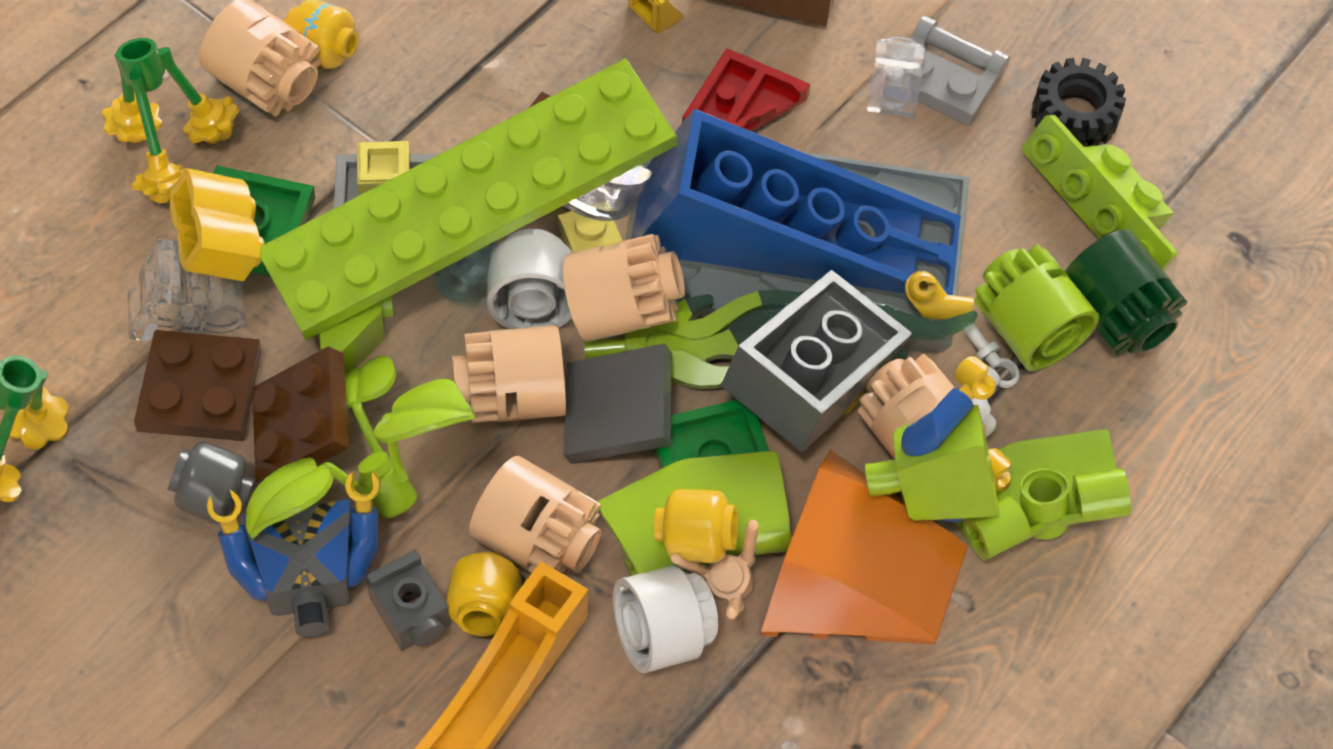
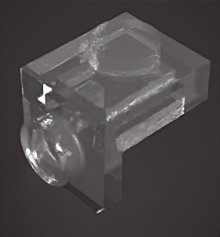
(896, 76)

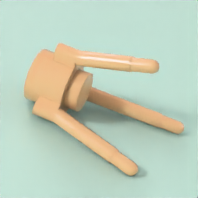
(730, 577)

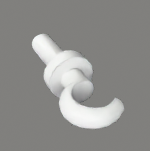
(988, 353)

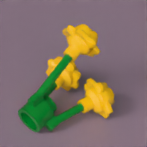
(137, 120)

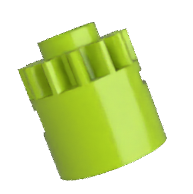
(1035, 307)

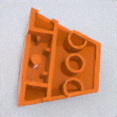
(863, 565)

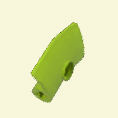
(746, 480)
(1051, 487)

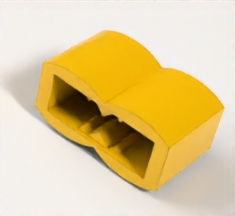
(215, 225)

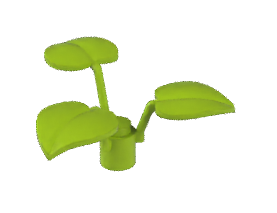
(413, 413)

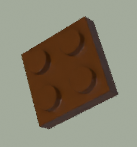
(198, 385)
(301, 413)

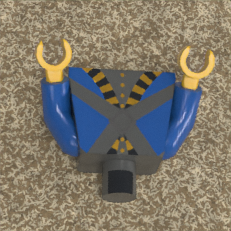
(305, 559)

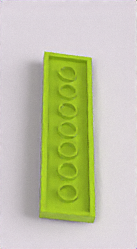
(466, 198)

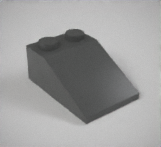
(813, 359)

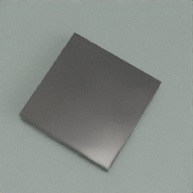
(618, 404)

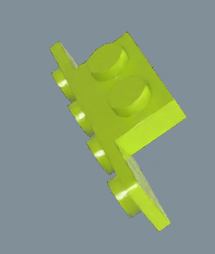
(1101, 187)

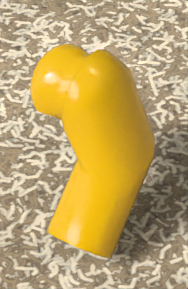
(931, 299)

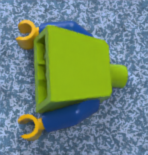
(945, 456)

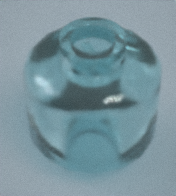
(466, 278)

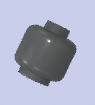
(206, 473)

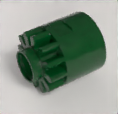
(1128, 292)

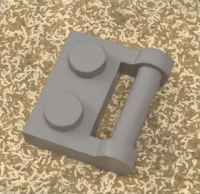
(949, 86)

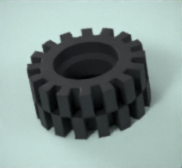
(1086, 84)

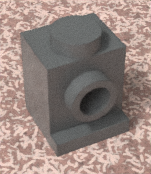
(394, 586)

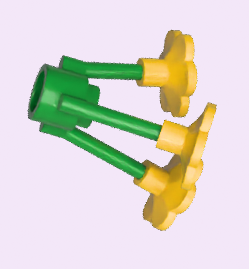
(27, 415)

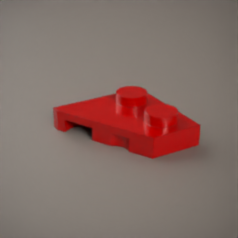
(747, 92)

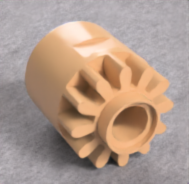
(260, 57)
(622, 287)
(512, 374)
(902, 395)
(536, 519)

